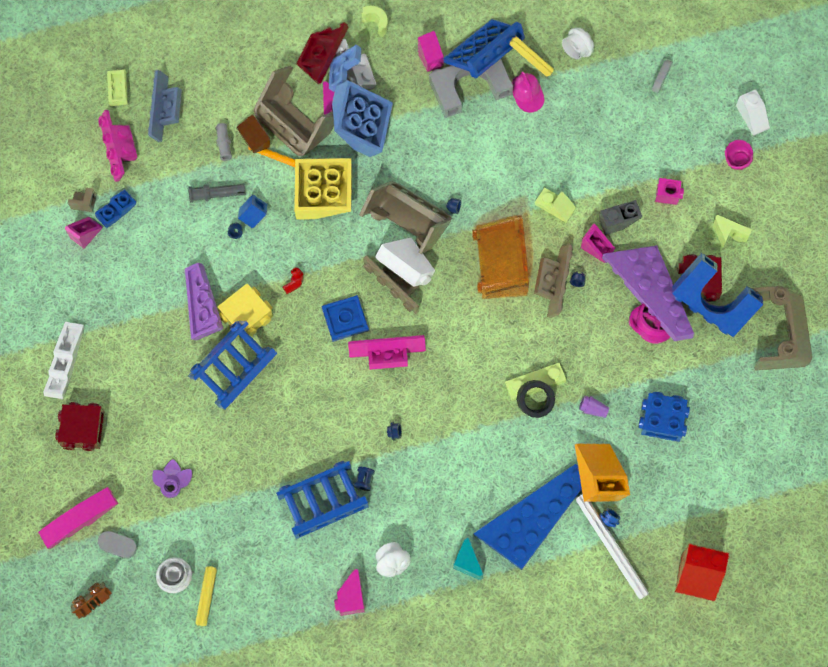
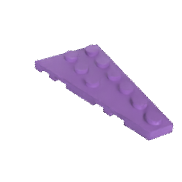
(651, 284)

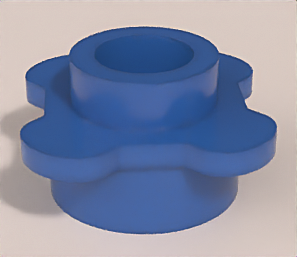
(610, 518)

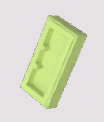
(117, 87)

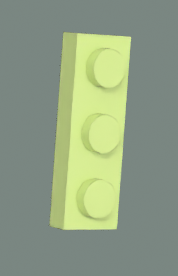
(551, 375)

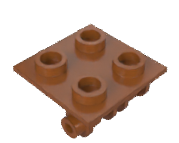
(80, 603)

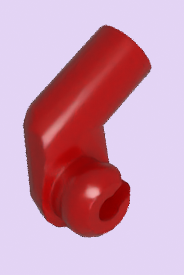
(296, 281)

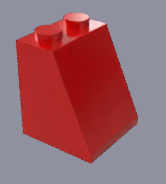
(701, 572)

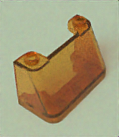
(502, 258)

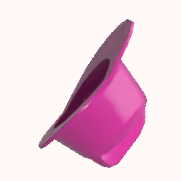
(527, 92)

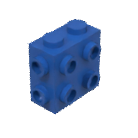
(664, 416)

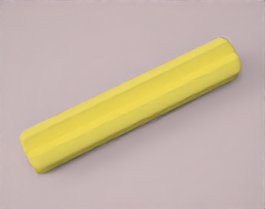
(531, 56)
(206, 596)

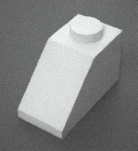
(753, 112)

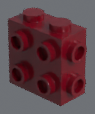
(713, 289)
(80, 426)

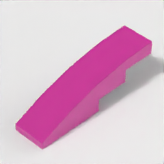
(78, 517)

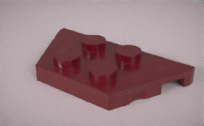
(320, 52)

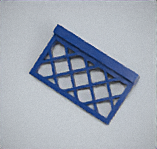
(488, 53)

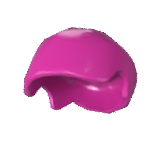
(739, 154)

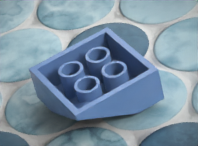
(361, 117)

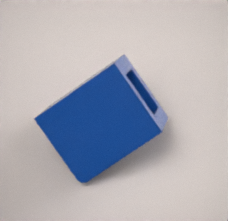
(252, 211)

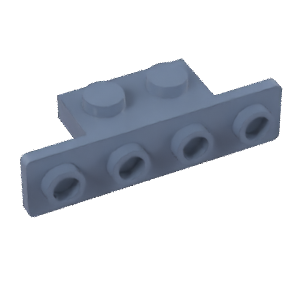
(164, 106)

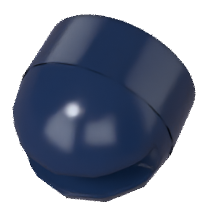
(454, 205)
(231, 230)
(578, 279)

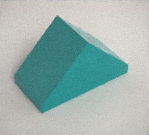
(467, 562)

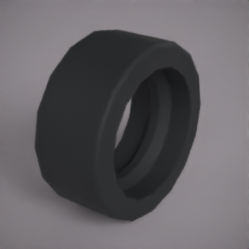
(521, 398)

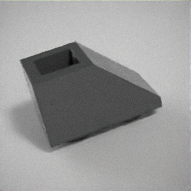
(619, 217)

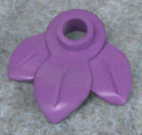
(172, 476)

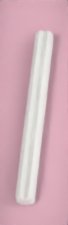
(613, 547)

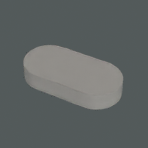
(662, 76)
(117, 544)

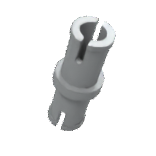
(223, 142)

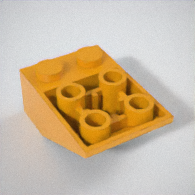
(601, 473)

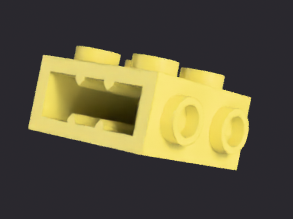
(246, 306)

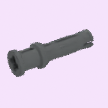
(207, 192)

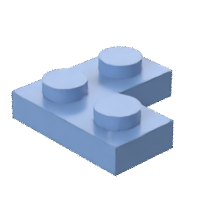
(341, 64)

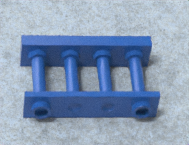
(240, 382)
(337, 511)

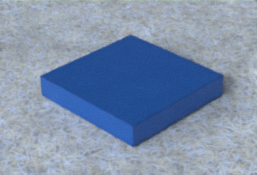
(345, 318)

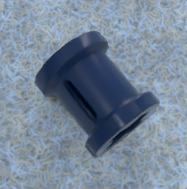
(367, 472)

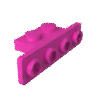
(118, 144)
(387, 351)

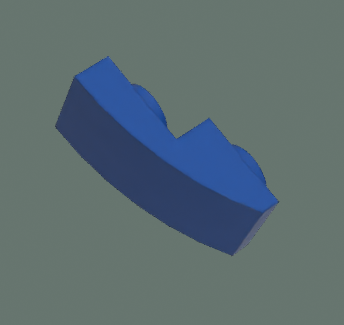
(117, 208)

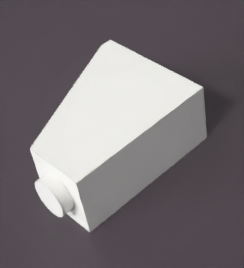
(406, 262)

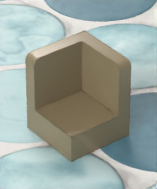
(83, 201)

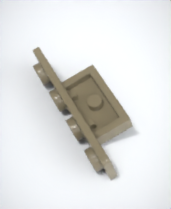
(552, 279)
(398, 286)

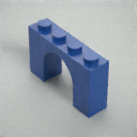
(729, 317)

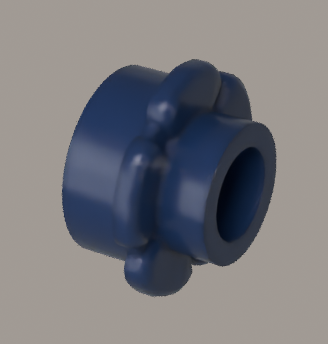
(394, 431)

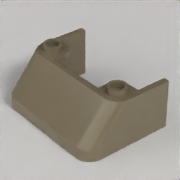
(285, 120)
(407, 211)
(796, 351)

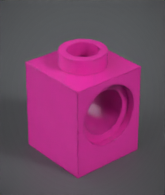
(669, 184)

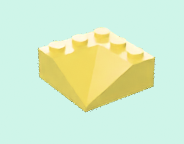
(322, 187)

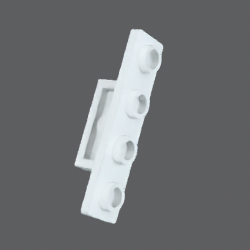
(361, 73)

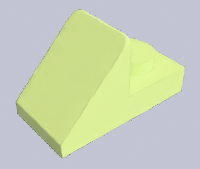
(555, 204)
(729, 228)

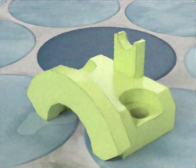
(377, 15)

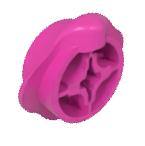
(647, 325)

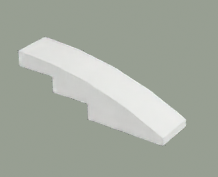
(64, 360)

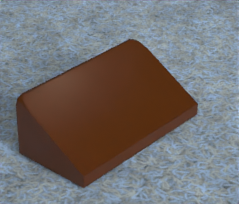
(254, 134)

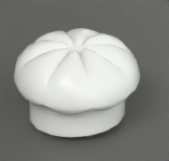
(578, 43)
(392, 560)
(174, 575)

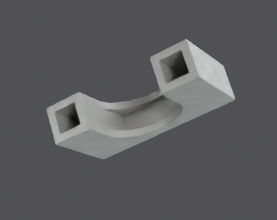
(444, 82)

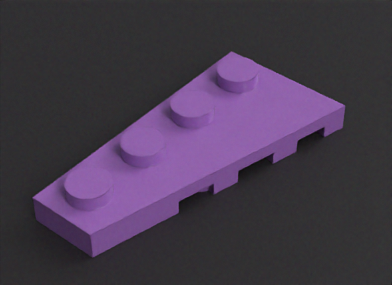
(201, 304)

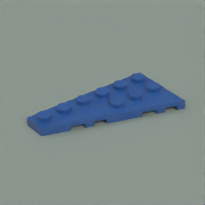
(527, 524)

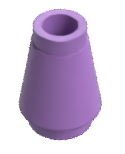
(592, 406)

